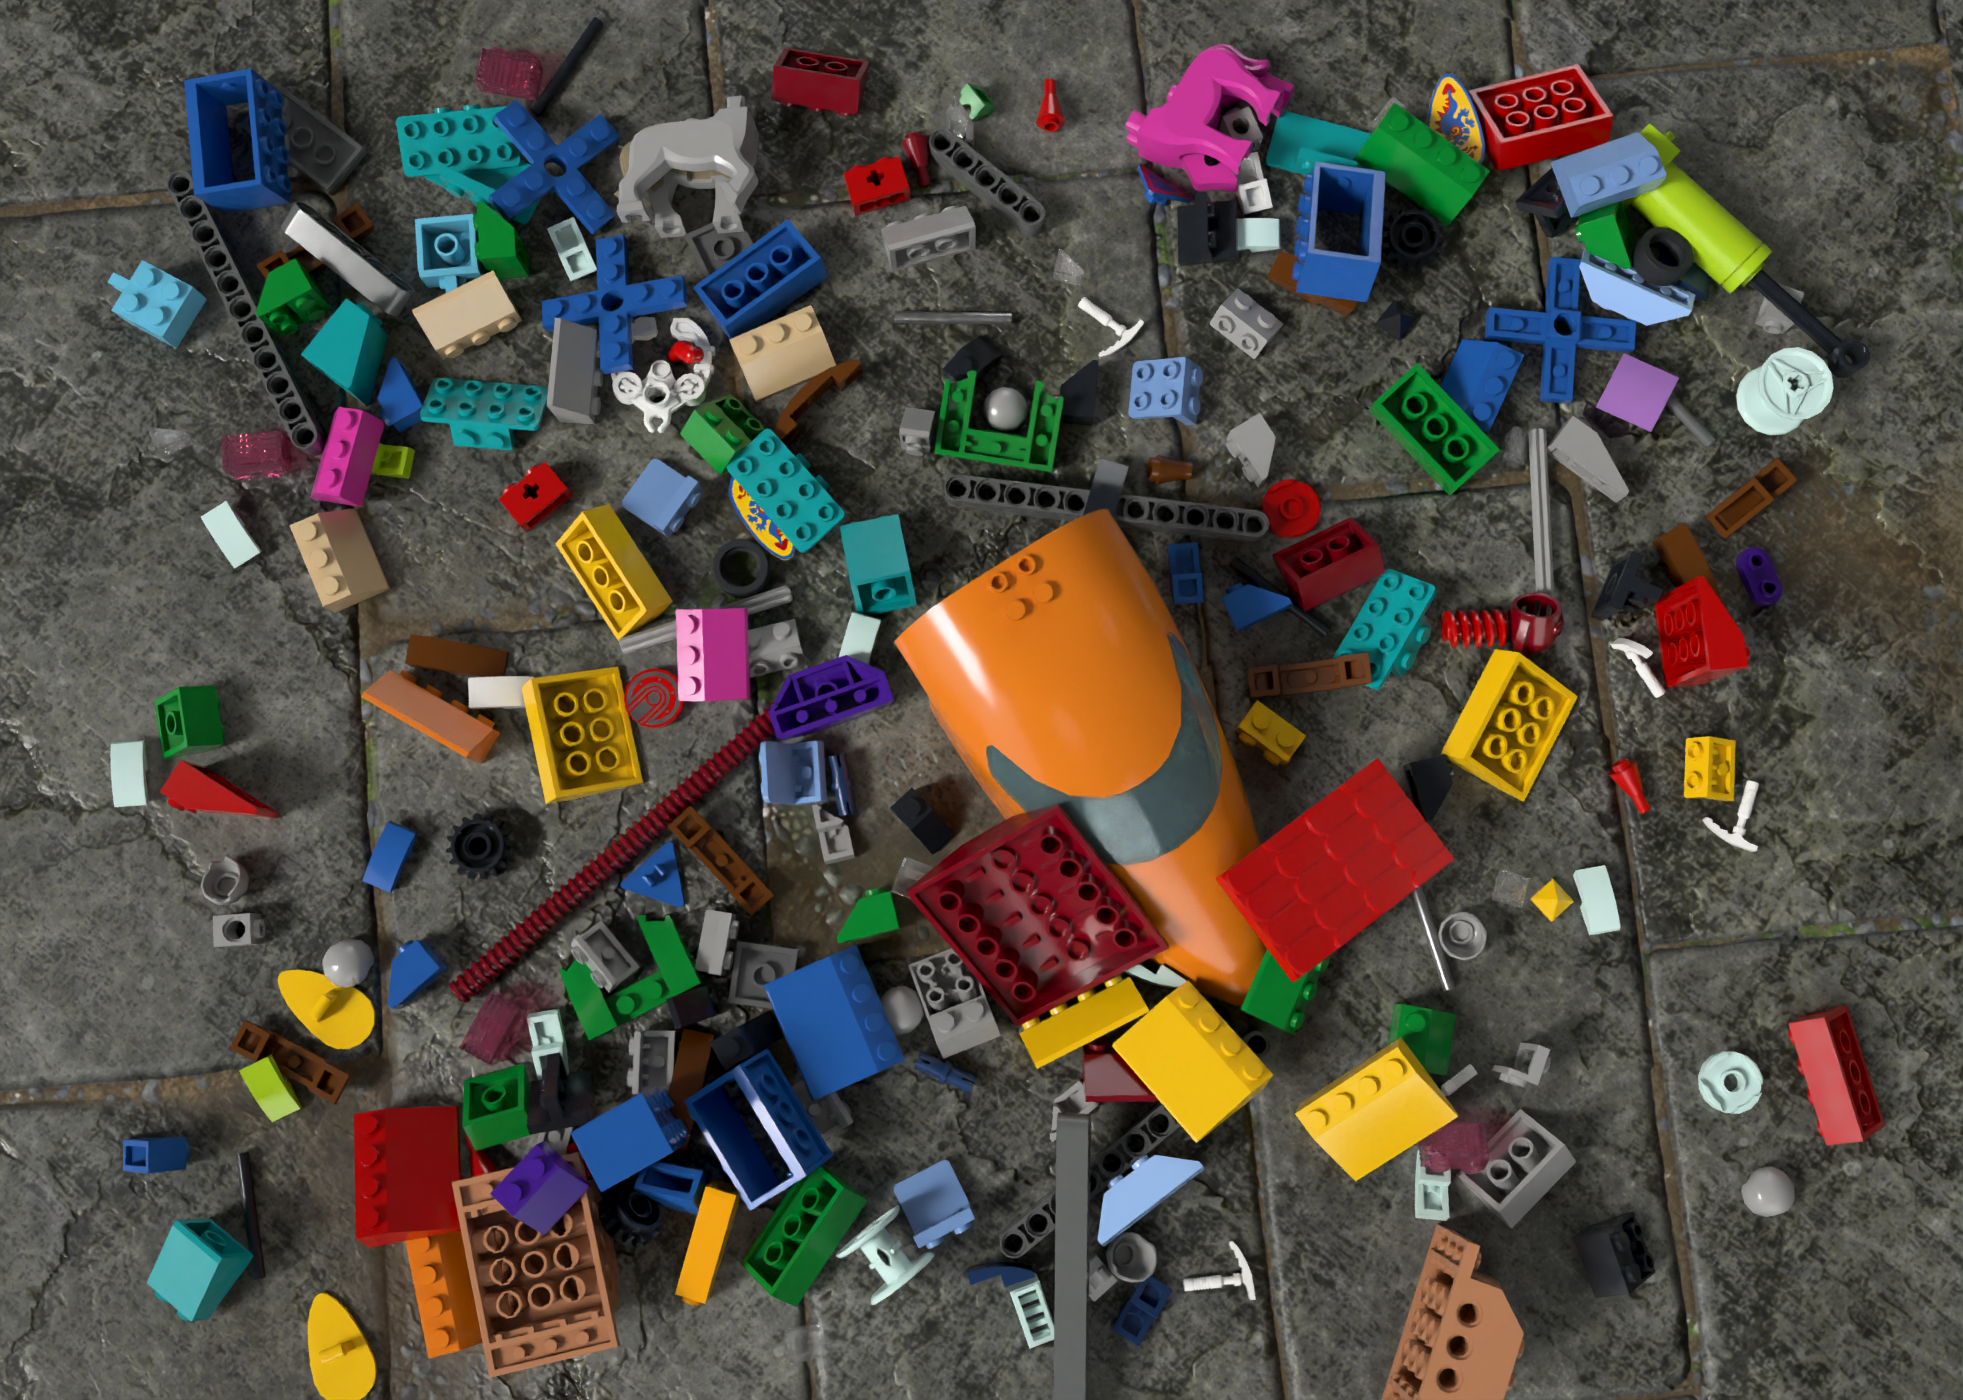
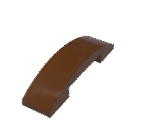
(351, 222)
(840, 375)
(1310, 676)
(721, 860)
(292, 1059)
(688, 1076)

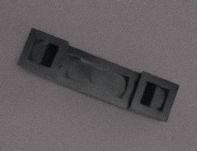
(1106, 487)

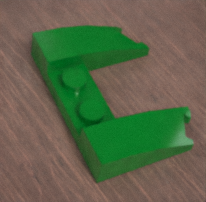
(961, 441)
(676, 976)

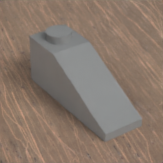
(1584, 454)

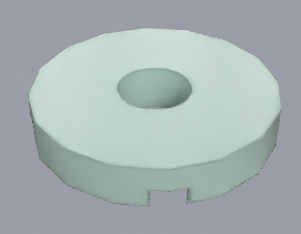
(1712, 1082)

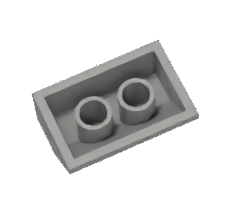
(929, 237)
(574, 373)
(1520, 1168)

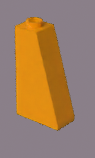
(708, 1242)

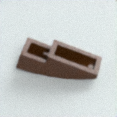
(1282, 275)
(1751, 498)
(1683, 557)
(455, 657)

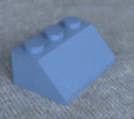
(1608, 173)

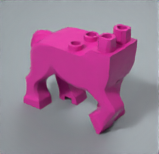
(1188, 123)

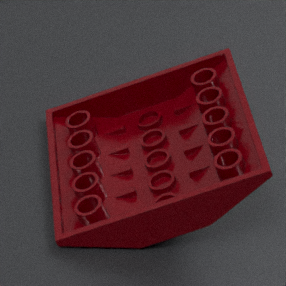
(1035, 913)

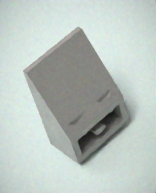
(953, 1003)

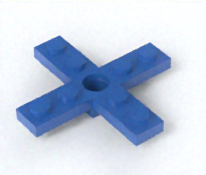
(570, 155)
(614, 287)
(1559, 350)

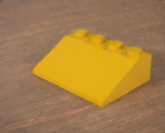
(1509, 723)
(581, 734)
(1193, 1061)
(1376, 1110)

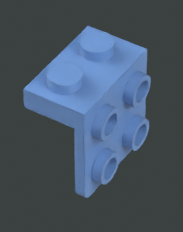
(1166, 389)
(662, 497)
(793, 772)
(934, 1204)

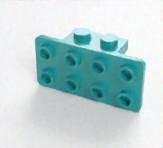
(456, 140)
(1303, 140)
(480, 184)
(484, 412)
(786, 490)
(1391, 626)

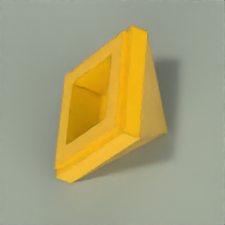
(1552, 900)

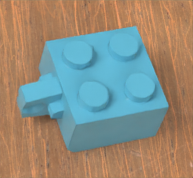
(447, 251)
(157, 303)

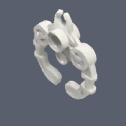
(687, 390)

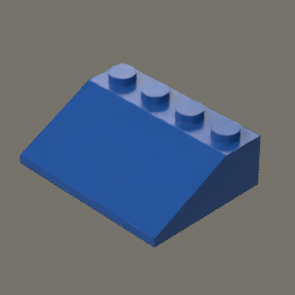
(834, 1022)

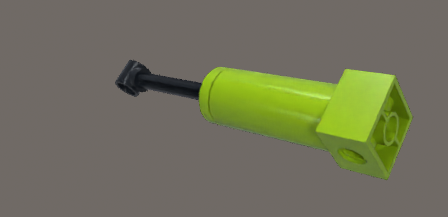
(1731, 250)

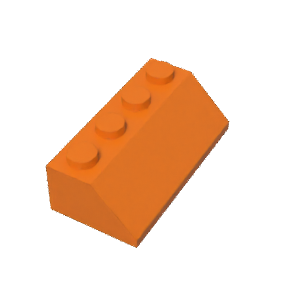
(433, 715)
(444, 1293)

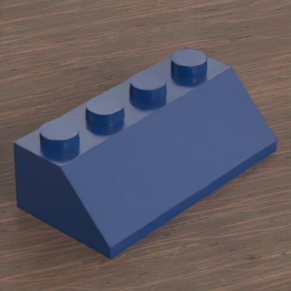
(761, 280)

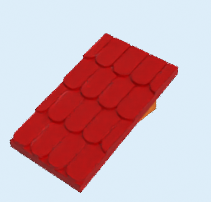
(1334, 869)

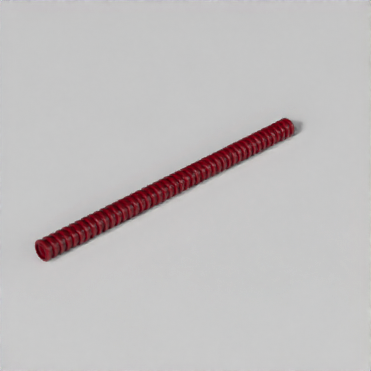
(613, 858)

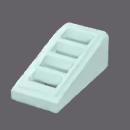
(1024, 1293)

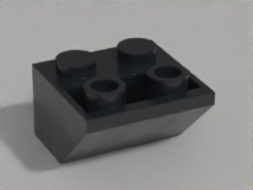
(1615, 1255)

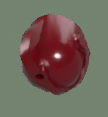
(1534, 632)

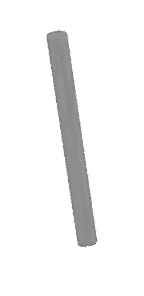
(1541, 511)
(668, 631)

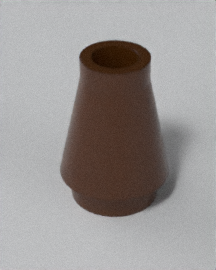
(1165, 469)

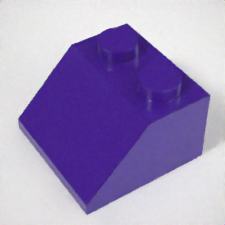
(540, 1188)

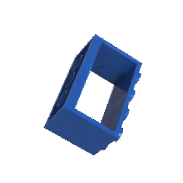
(211, 145)
(1344, 191)
(781, 1117)
(630, 1137)

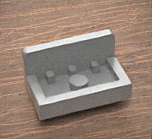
(1245, 323)
(774, 648)
(715, 942)
(603, 956)
(652, 1060)
(1528, 1066)
(827, 1112)

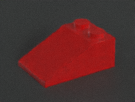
(201, 789)

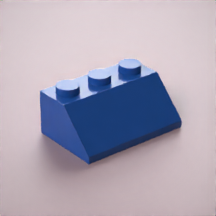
(1481, 379)

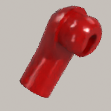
(686, 352)

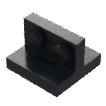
(1547, 204)
(1207, 231)
(1624, 590)
(560, 1098)

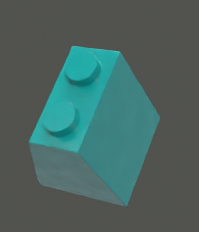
(350, 349)
(878, 565)
(197, 1267)

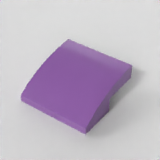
(1637, 392)

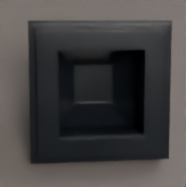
(1396, 320)

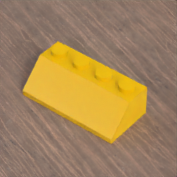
(613, 571)
(1082, 1021)

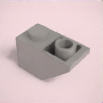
(917, 431)
(1254, 446)

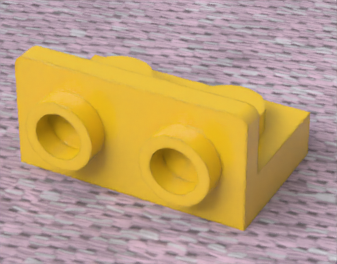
(1269, 733)
(1709, 768)

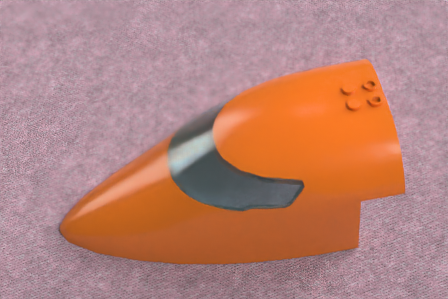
(1082, 695)

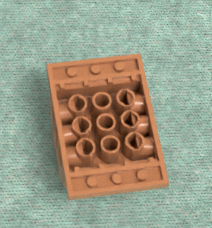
(534, 1291)
(1457, 1331)

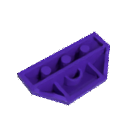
(828, 697)

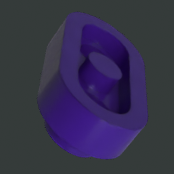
(1757, 576)

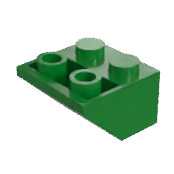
(499, 245)
(290, 299)
(721, 431)

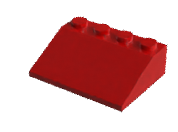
(1541, 117)
(1697, 636)
(406, 1173)

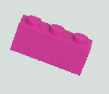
(348, 457)
(712, 654)

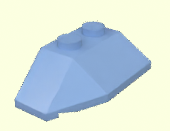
(1630, 294)
(1142, 1191)

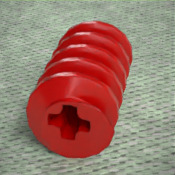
(1474, 628)

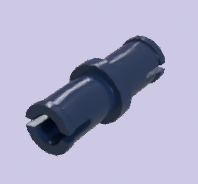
(842, 784)
(945, 1072)

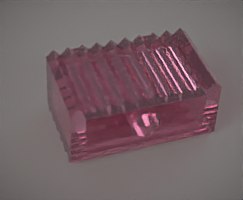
(509, 73)
(256, 454)
(494, 1029)
(1455, 1147)

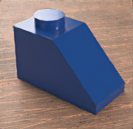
(399, 398)
(1252, 605)
(412, 972)
(155, 1154)
(672, 1186)

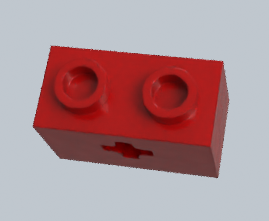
(866, 196)
(530, 511)

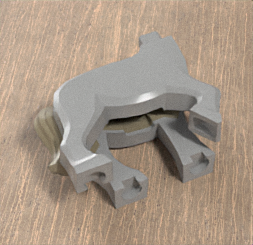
(695, 155)

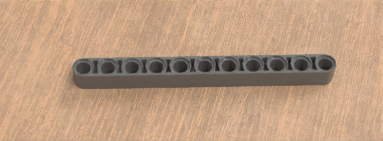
(250, 326)
(1149, 506)
(1117, 1146)
(1072, 1256)

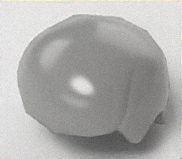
(1005, 409)
(225, 881)
(1462, 935)
(347, 962)
(902, 1009)
(1768, 1192)
(1131, 1257)

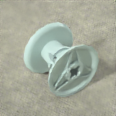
(1784, 391)
(885, 1255)

